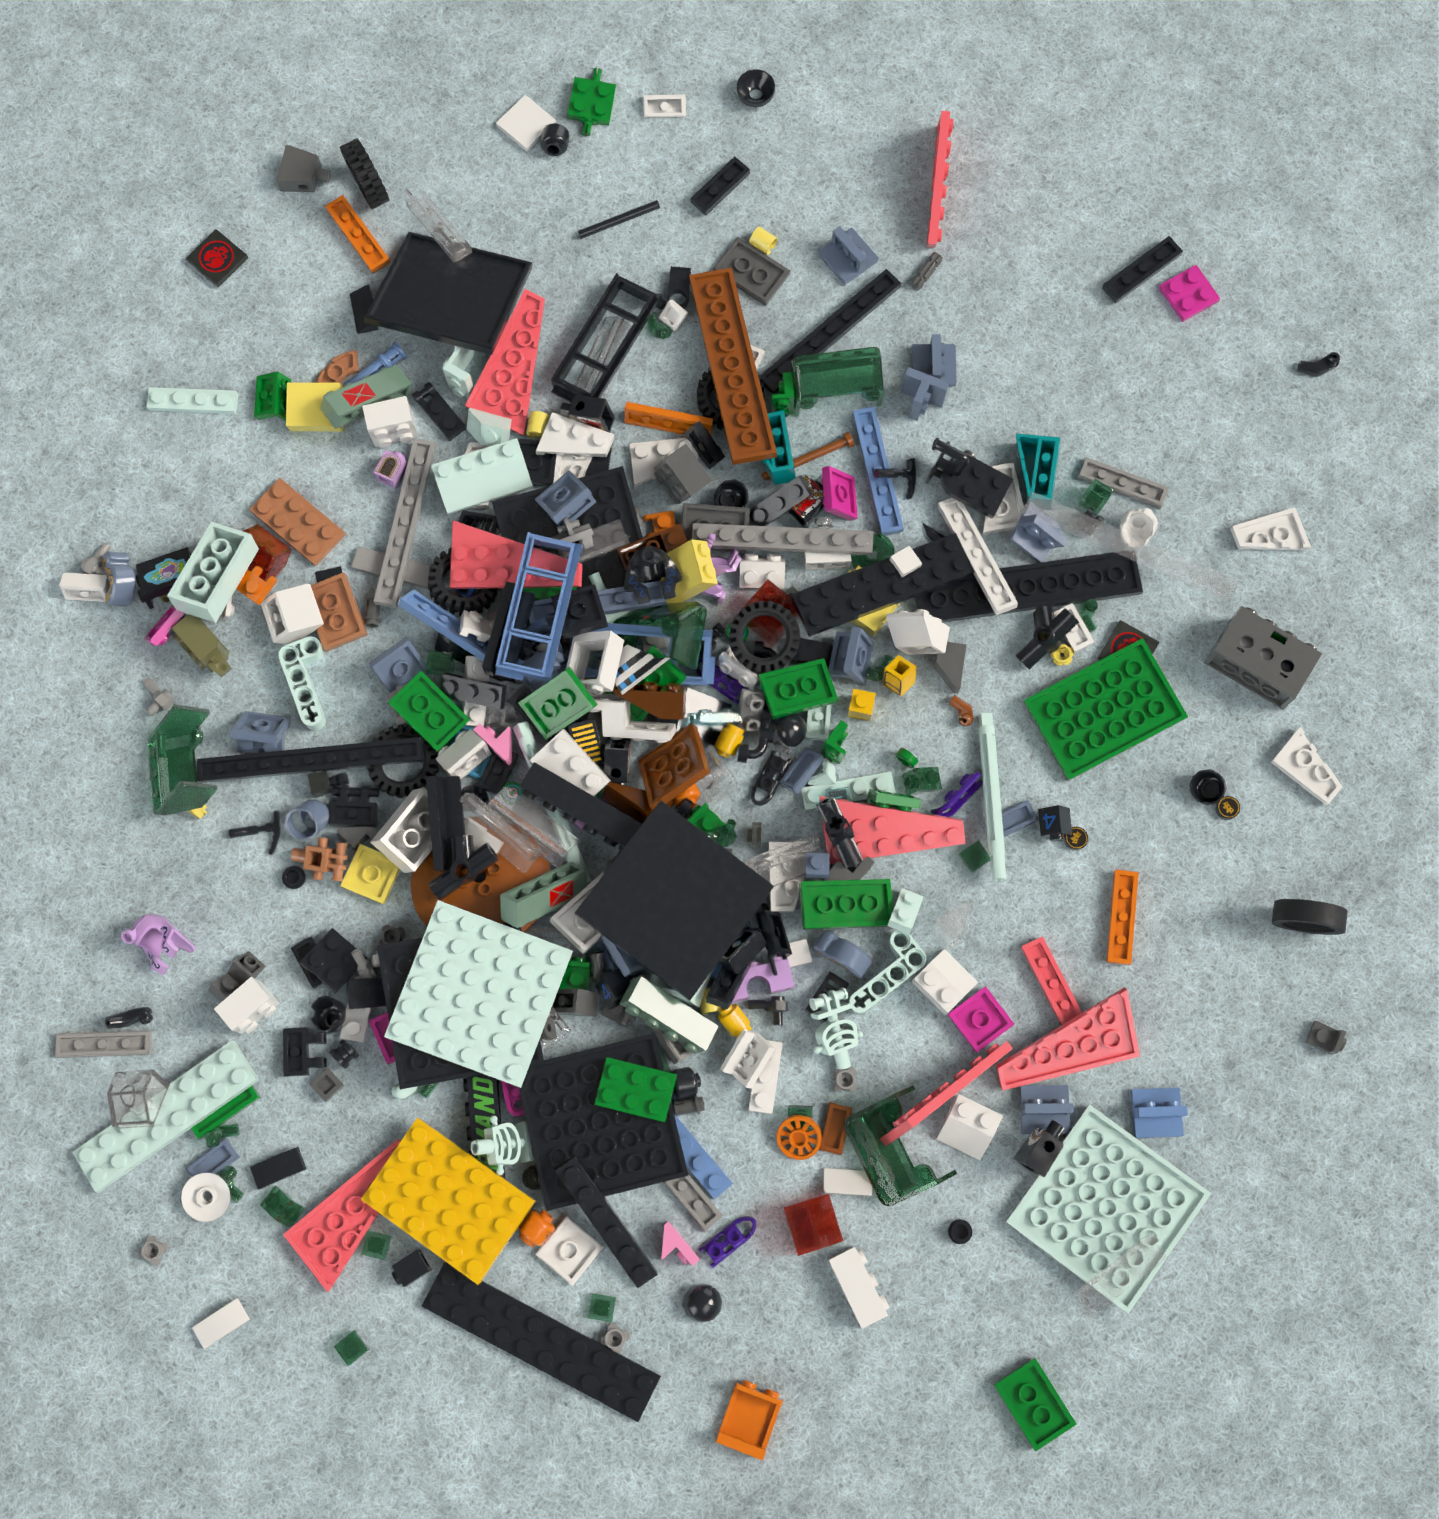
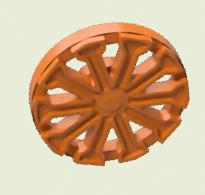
(799, 1137)

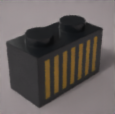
(587, 738)

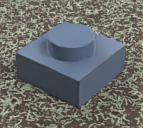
(817, 865)

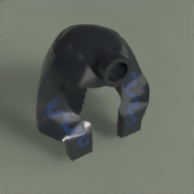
(647, 566)

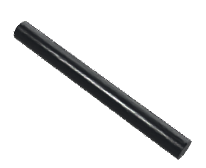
(618, 219)

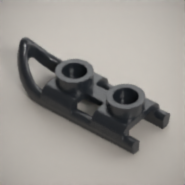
(767, 783)

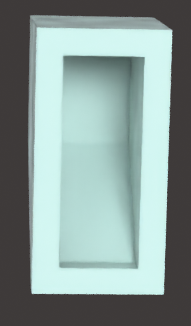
(487, 427)

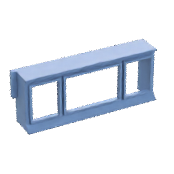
(656, 631)
(518, 671)

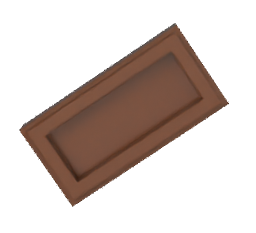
(833, 1130)

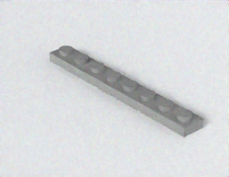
(405, 523)
(786, 539)

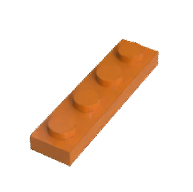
(357, 234)
(663, 419)
(1122, 917)

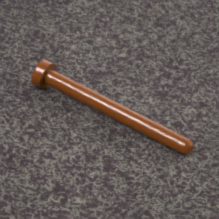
(845, 441)

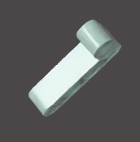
(305, 686)
(884, 977)

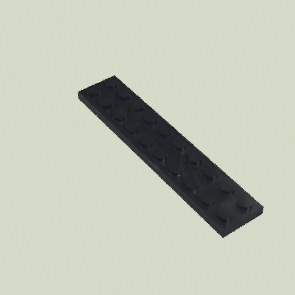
(1039, 584)
(542, 1342)

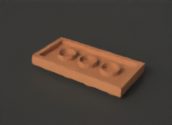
(297, 522)

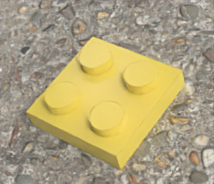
(370, 875)

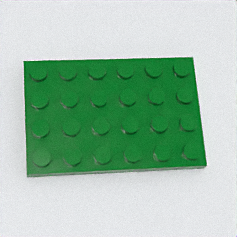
(1105, 709)

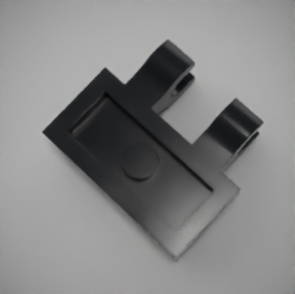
(296, 1051)

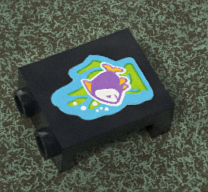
(159, 575)

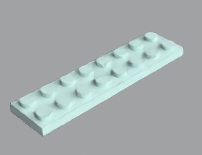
(185, 1104)

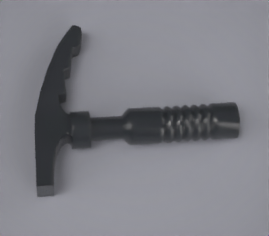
(909, 473)
(252, 830)

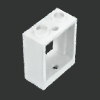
(579, 656)

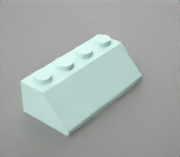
(482, 476)

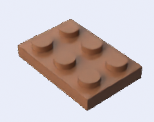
(338, 611)

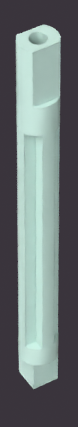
(530, 749)
(992, 797)

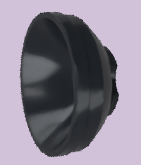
(755, 80)

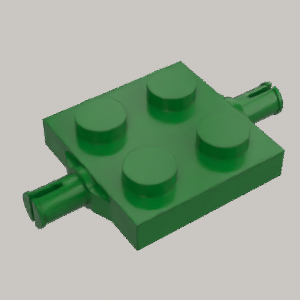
(591, 101)

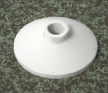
(194, 1197)

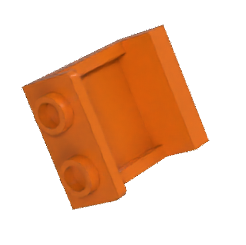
(749, 1419)

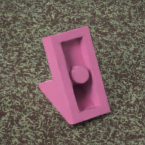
(501, 745)
(673, 1239)

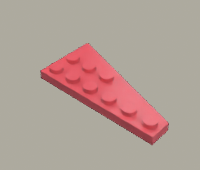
(940, 171)
(509, 373)
(490, 560)
(894, 831)
(1087, 1041)
(945, 1092)
(338, 1224)

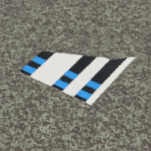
(634, 667)

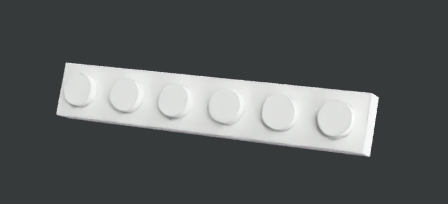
(985, 567)

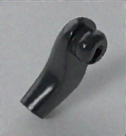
(1319, 367)
(129, 1018)

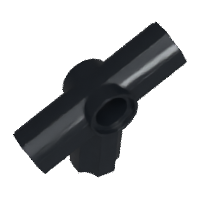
(1047, 634)
(839, 832)
(463, 855)

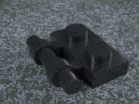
(354, 813)

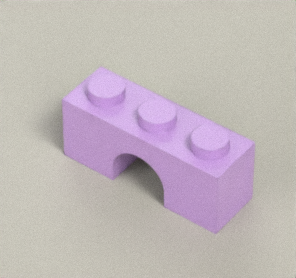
(781, 982)

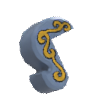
(121, 578)
(843, 953)

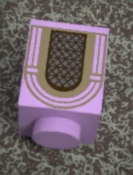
(390, 468)

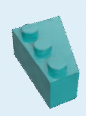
(1038, 462)
(780, 468)

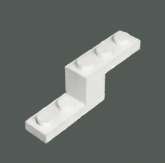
(618, 723)

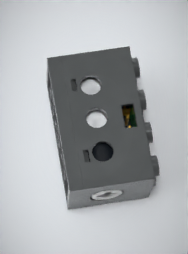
(1263, 657)

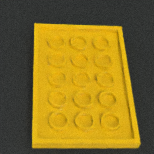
(448, 1200)

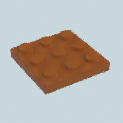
(674, 766)

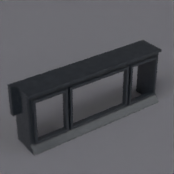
(567, 390)

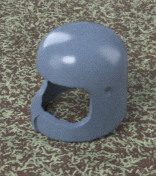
(316, 811)

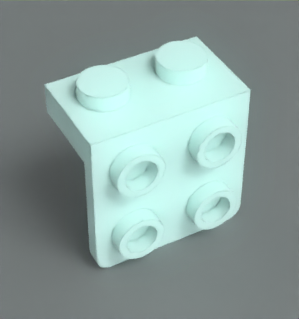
(454, 372)

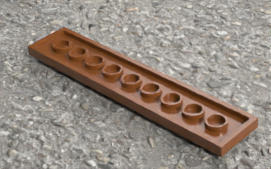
(732, 366)

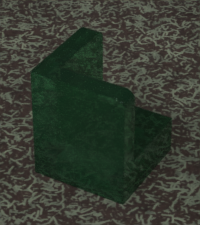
(1096, 496)
(440, 662)

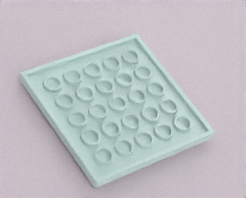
(478, 994)
(1104, 1200)

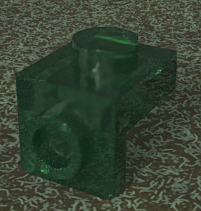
(922, 780)
(282, 1207)

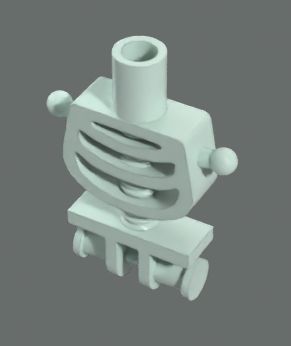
(831, 1041)
(504, 1144)

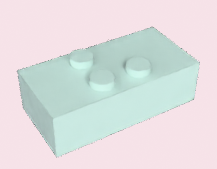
(213, 572)

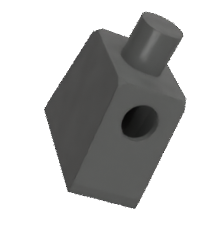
(300, 171)

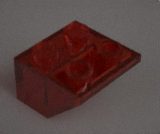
(271, 554)
(765, 626)
(813, 1224)

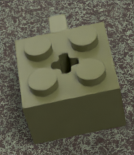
(202, 645)

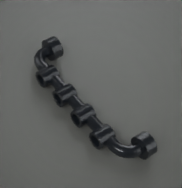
(766, 733)

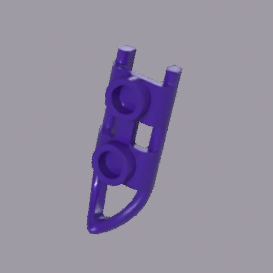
(733, 687)
(953, 798)
(733, 1237)

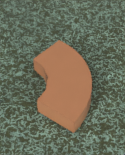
(340, 368)

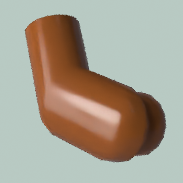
(964, 709)

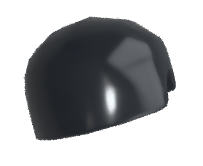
(731, 492)
(791, 729)
(1208, 787)
(328, 1014)
(702, 1303)

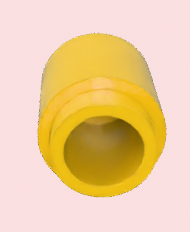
(729, 740)
(734, 1020)

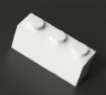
(859, 1286)

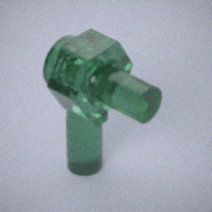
(725, 834)

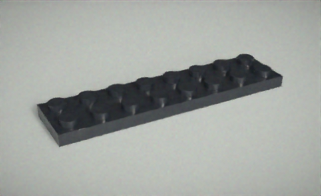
(880, 586)

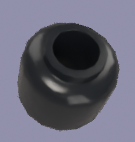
(555, 139)
(686, 1083)

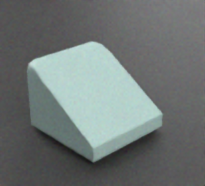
(824, 774)

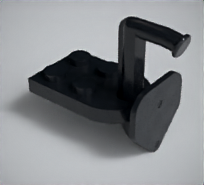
(969, 479)

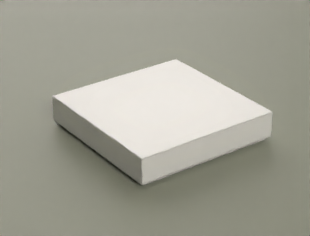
(525, 123)
(569, 1250)

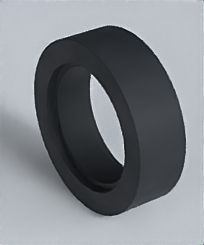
(1309, 916)

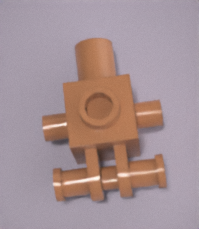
(322, 859)

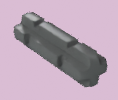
(926, 271)

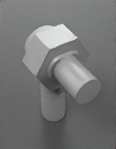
(94, 564)
(161, 699)
(364, 971)

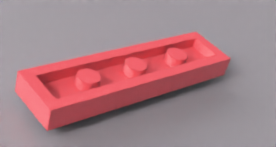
(1051, 980)

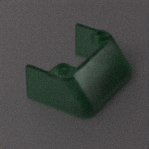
(837, 375)
(678, 620)
(174, 764)
(888, 1166)

